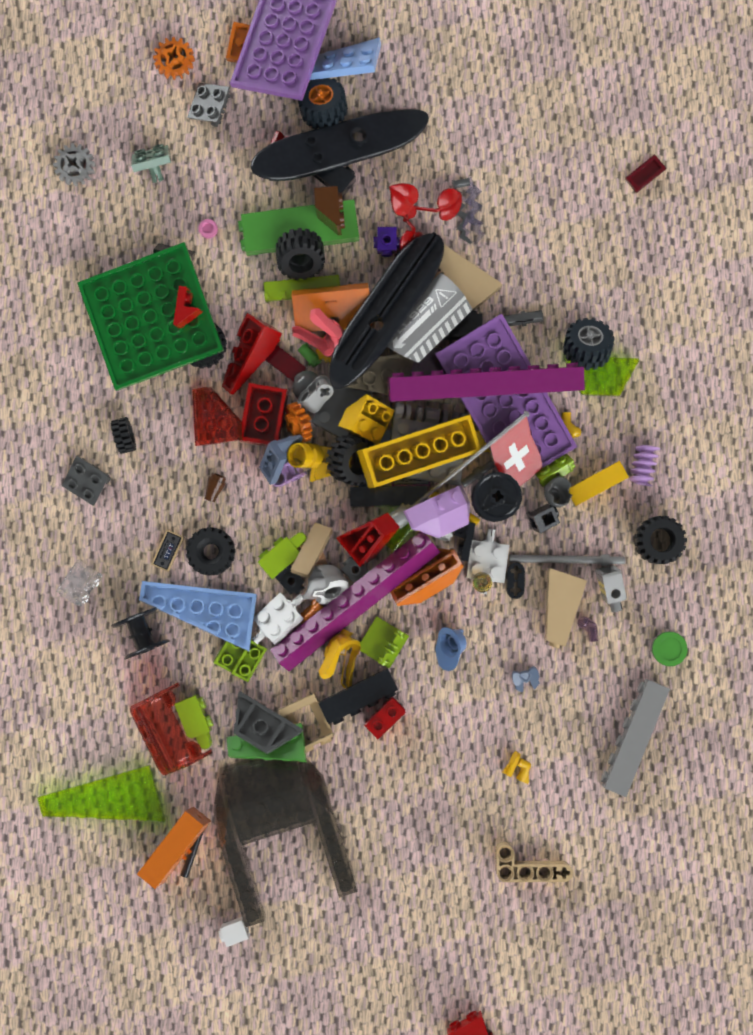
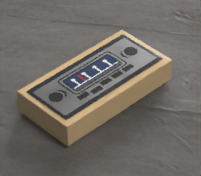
(167, 550)

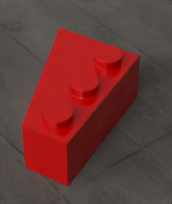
(368, 539)

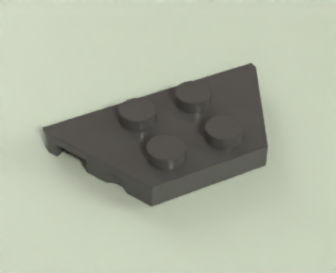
(262, 726)

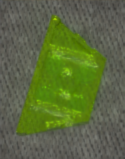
(610, 378)

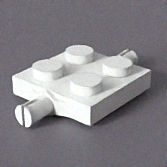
(489, 558)
(278, 618)

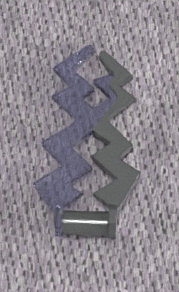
(469, 218)

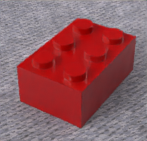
(263, 414)

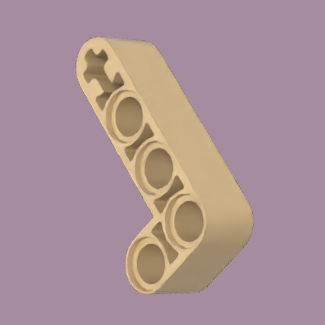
(534, 867)

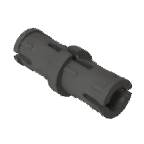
(524, 318)

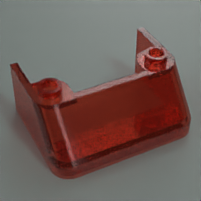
(163, 733)

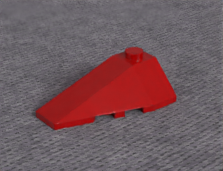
(255, 345)

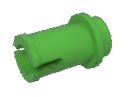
(309, 355)

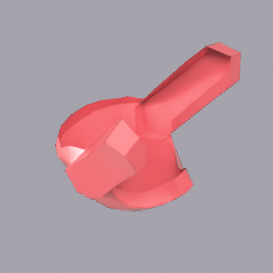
(331, 338)

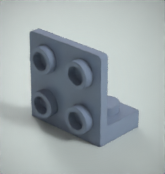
(276, 457)

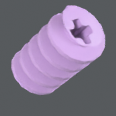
(644, 464)

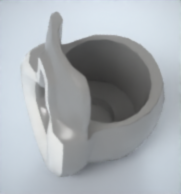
(325, 584)

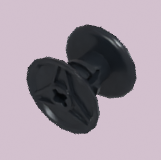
(505, 487)
(140, 633)

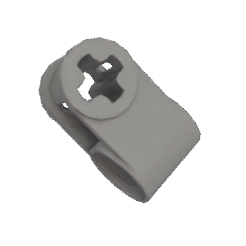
(316, 395)

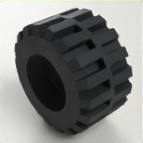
(303, 243)
(340, 456)
(644, 545)

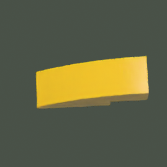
(598, 483)

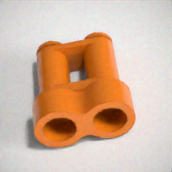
(311, 610)

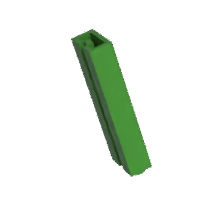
(265, 227)

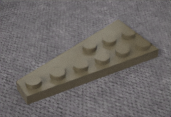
(376, 376)

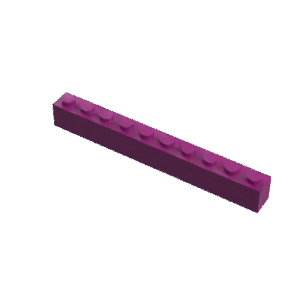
(486, 383)
(354, 601)

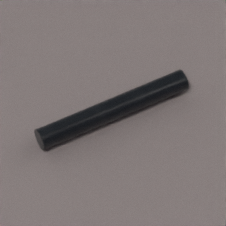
(190, 858)

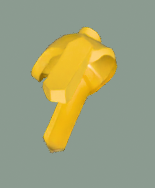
(332, 653)

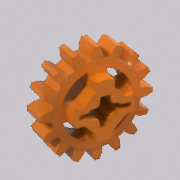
(170, 50)
(298, 421)

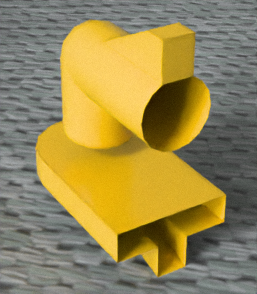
(525, 766)

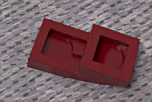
(285, 363)

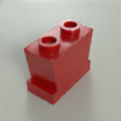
(385, 717)
(472, 1025)

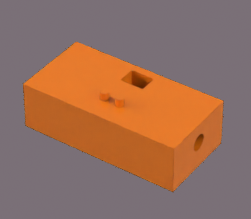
(336, 302)
(174, 847)

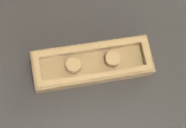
(311, 550)

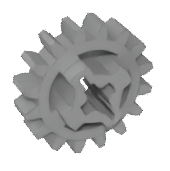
(77, 156)

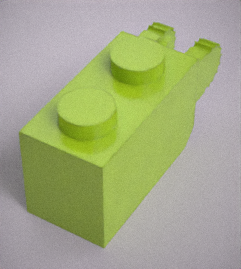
(281, 555)
(195, 720)

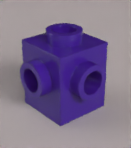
(386, 234)

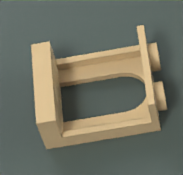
(312, 700)

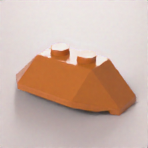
(429, 579)

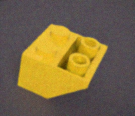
(367, 419)

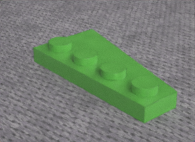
(291, 751)

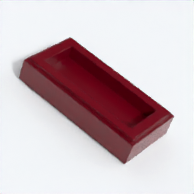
(645, 173)

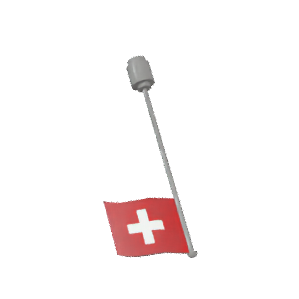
(512, 454)

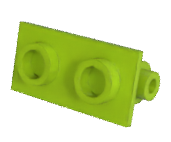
(561, 465)

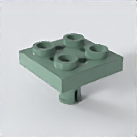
(151, 160)

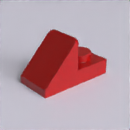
(183, 313)

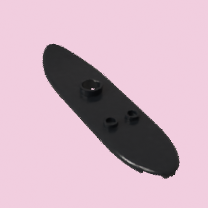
(335, 147)
(389, 303)

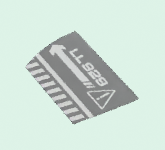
(431, 319)

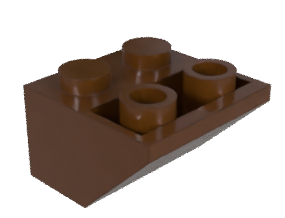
(328, 206)

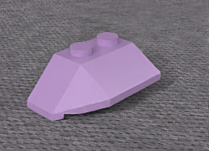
(440, 513)

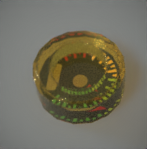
(482, 582)

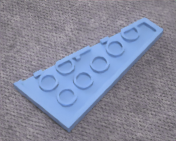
(347, 61)
(215, 611)

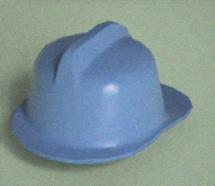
(449, 647)

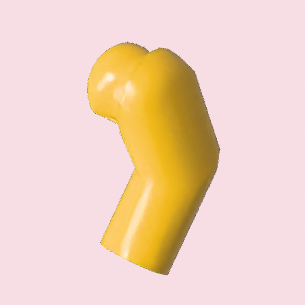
(573, 430)

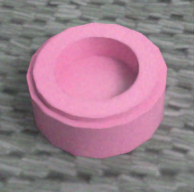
(208, 228)

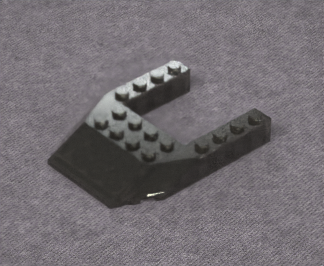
(266, 799)

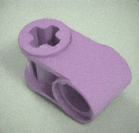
(290, 474)

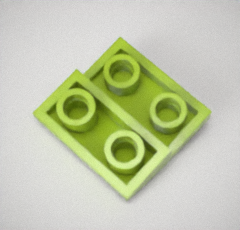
(239, 661)

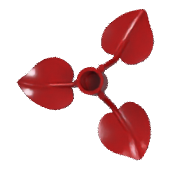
(406, 195)

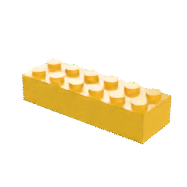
(418, 451)

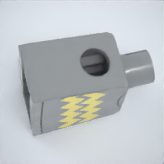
(611, 579)

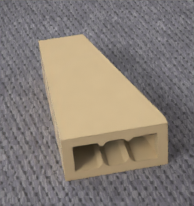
(469, 278)
(562, 603)

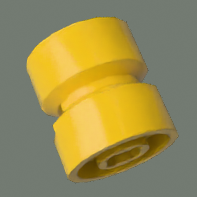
(305, 455)

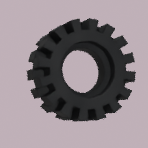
(123, 435)

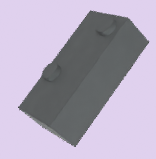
(333, 409)

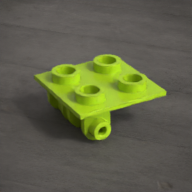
(383, 642)

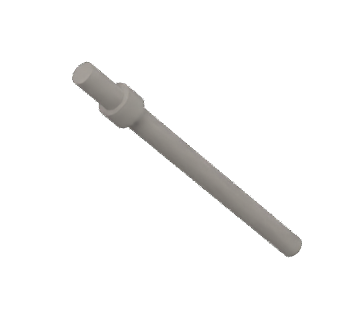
(604, 559)

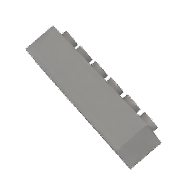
(635, 737)

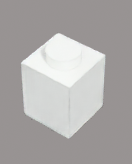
(233, 932)

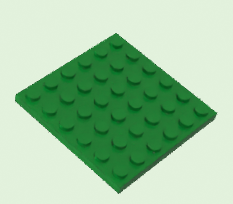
(135, 317)

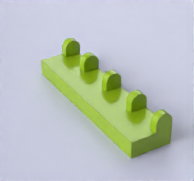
(283, 289)

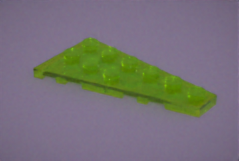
(115, 797)

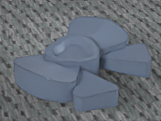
(525, 676)

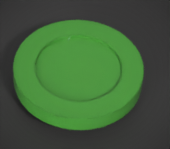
(669, 648)

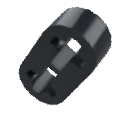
(520, 580)

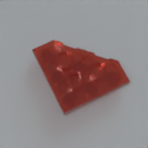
(214, 419)

